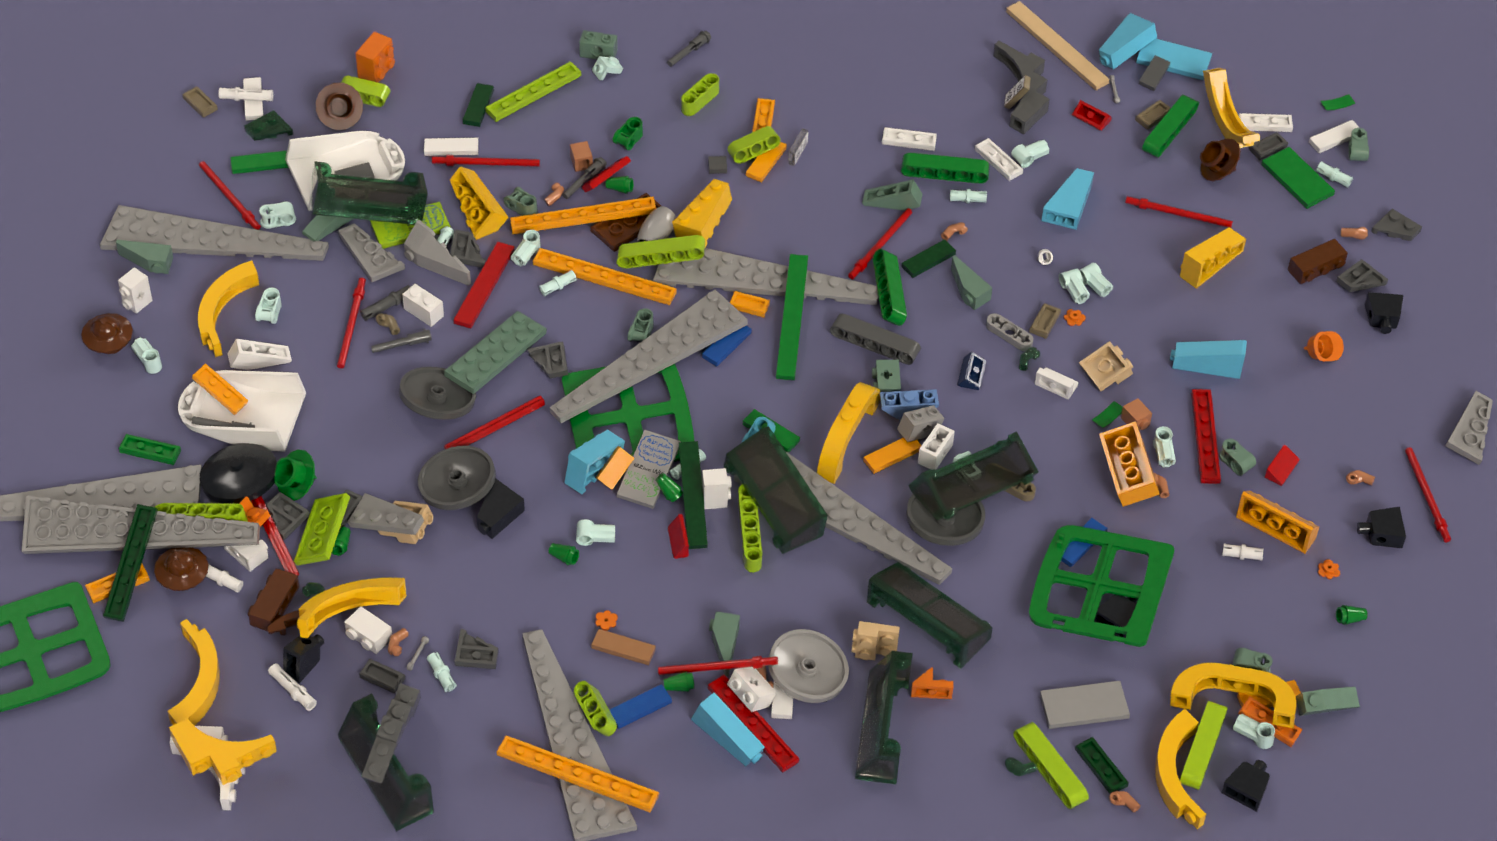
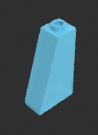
(1127, 40)
(1069, 201)
(1210, 357)
(728, 730)

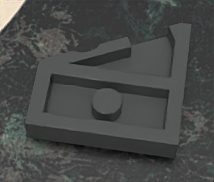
(466, 249)
(550, 359)

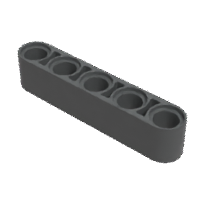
(875, 339)

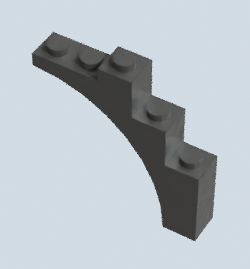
(1033, 103)
(390, 732)

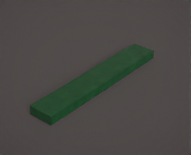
(693, 495)
(130, 563)

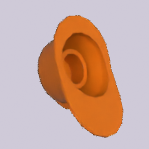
(1325, 346)

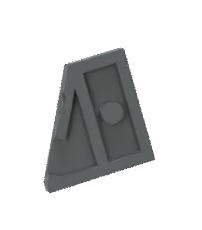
(1397, 226)
(1361, 277)
(286, 514)
(475, 652)

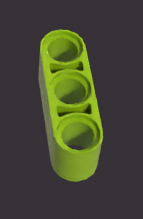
(370, 91)
(700, 94)
(753, 144)
(600, 714)

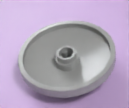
(808, 666)

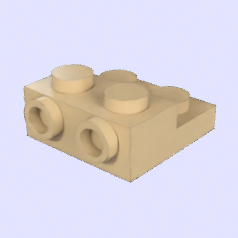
(1107, 366)
(422, 509)
(874, 639)

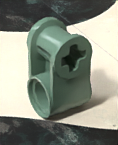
(1358, 145)
(521, 202)
(642, 325)
(1238, 459)
(1252, 659)

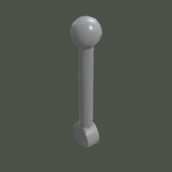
(1116, 99)
(424, 640)

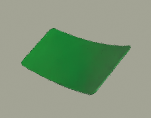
(1338, 103)
(1108, 414)

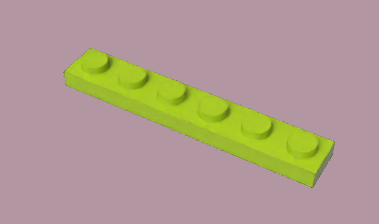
(533, 91)

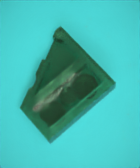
(267, 127)

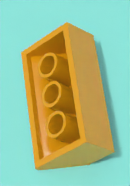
(1277, 521)

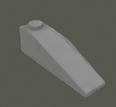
(429, 254)

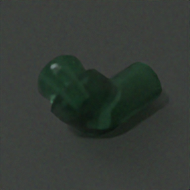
(1030, 353)
(312, 588)
(1018, 768)

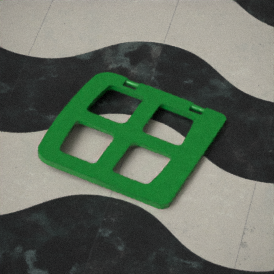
(631, 412)
(1097, 584)
(31, 649)

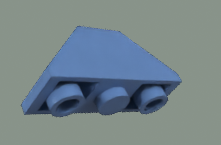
(899, 402)

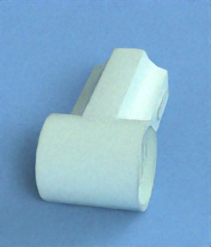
(1027, 154)
(528, 247)
(1092, 276)
(1073, 282)
(147, 355)
(1164, 446)
(588, 532)
(1255, 731)

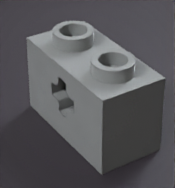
(919, 423)

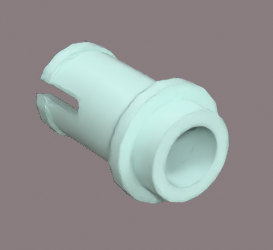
(446, 234)

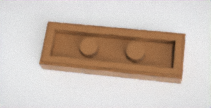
(623, 647)

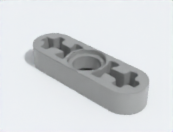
(1014, 339)

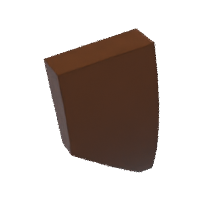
(284, 622)

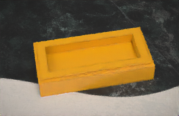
(750, 304)
(614, 467)

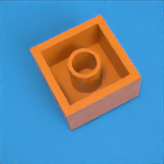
(375, 57)

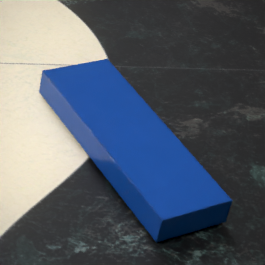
(724, 347)
(1078, 549)
(640, 706)

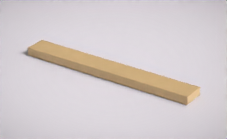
(1058, 45)

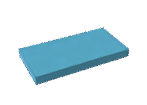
(1183, 59)

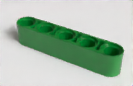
(1170, 126)
(945, 168)
(889, 287)

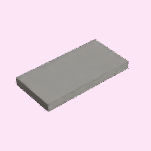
(1084, 704)

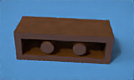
(1317, 261)
(273, 599)

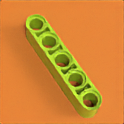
(661, 251)
(207, 510)
(749, 531)
(1203, 745)
(1051, 765)

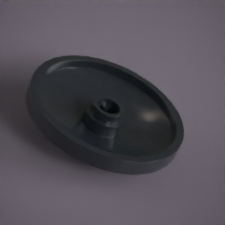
(238, 473)

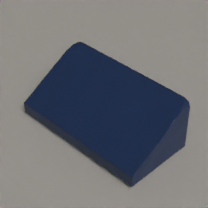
(971, 371)

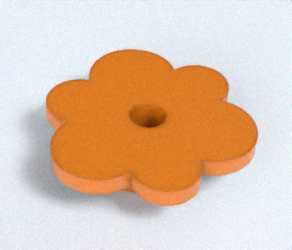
(1074, 317)
(1328, 569)
(606, 620)

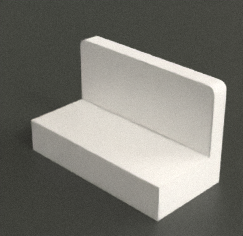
(1055, 382)

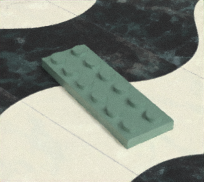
(495, 352)

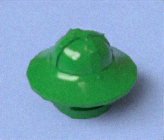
(295, 474)

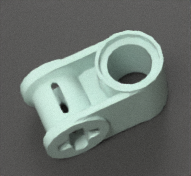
(279, 214)
(269, 306)

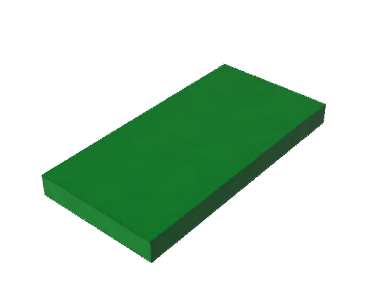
(1298, 177)

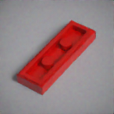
(605, 174)

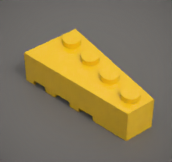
(704, 211)
(1211, 256)

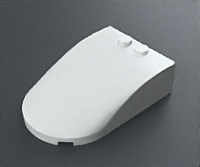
(341, 152)
(271, 407)

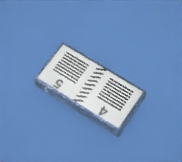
(798, 147)

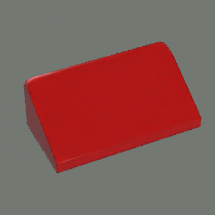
(1091, 115)
(1282, 466)
(678, 538)

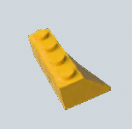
(480, 207)

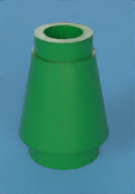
(621, 184)
(669, 488)
(342, 541)
(564, 553)
(1350, 614)
(679, 682)

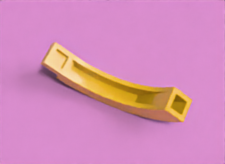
(1224, 110)
(218, 295)
(349, 596)
(204, 691)
(1173, 794)

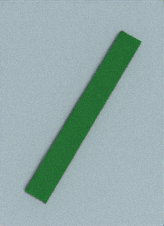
(792, 317)

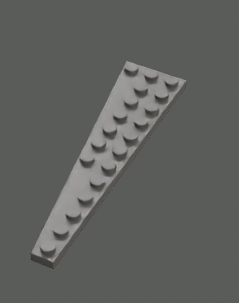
(205, 237)
(756, 276)
(681, 337)
(146, 489)
(863, 526)
(86, 527)
(570, 736)

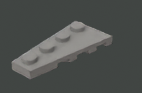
(369, 254)
(1471, 429)
(384, 516)

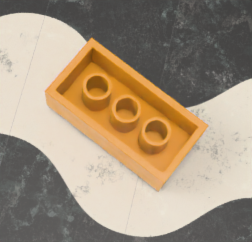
(1129, 464)

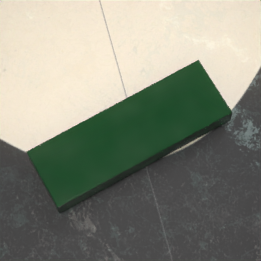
(476, 108)
(928, 258)
(1101, 765)

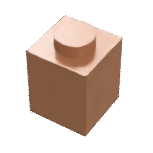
(581, 156)
(1136, 412)

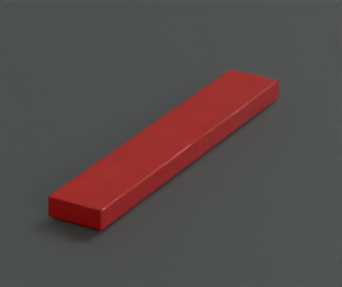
(484, 285)
(1205, 436)
(775, 747)

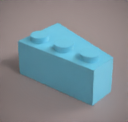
(589, 459)

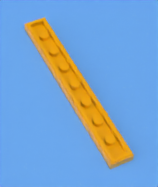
(583, 215)
(605, 276)
(578, 773)

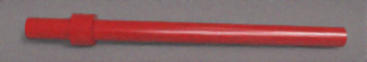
(450, 160)
(1144, 203)
(247, 216)
(862, 263)
(358, 295)
(1440, 523)
(756, 662)

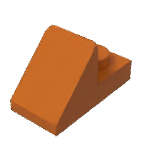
(254, 514)
(928, 688)

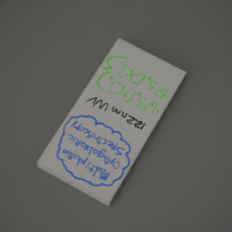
(652, 457)

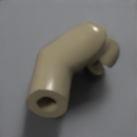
(388, 321)

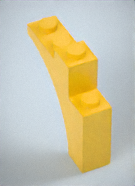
(225, 757)

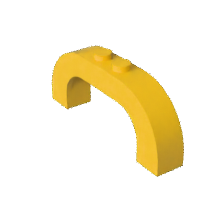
(861, 400)
(1238, 680)

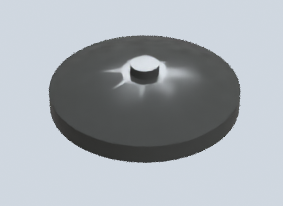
(434, 395)
(456, 477)
(954, 531)

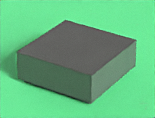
(717, 164)

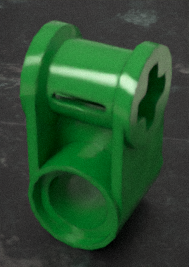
(629, 133)

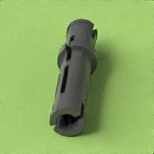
(393, 299)

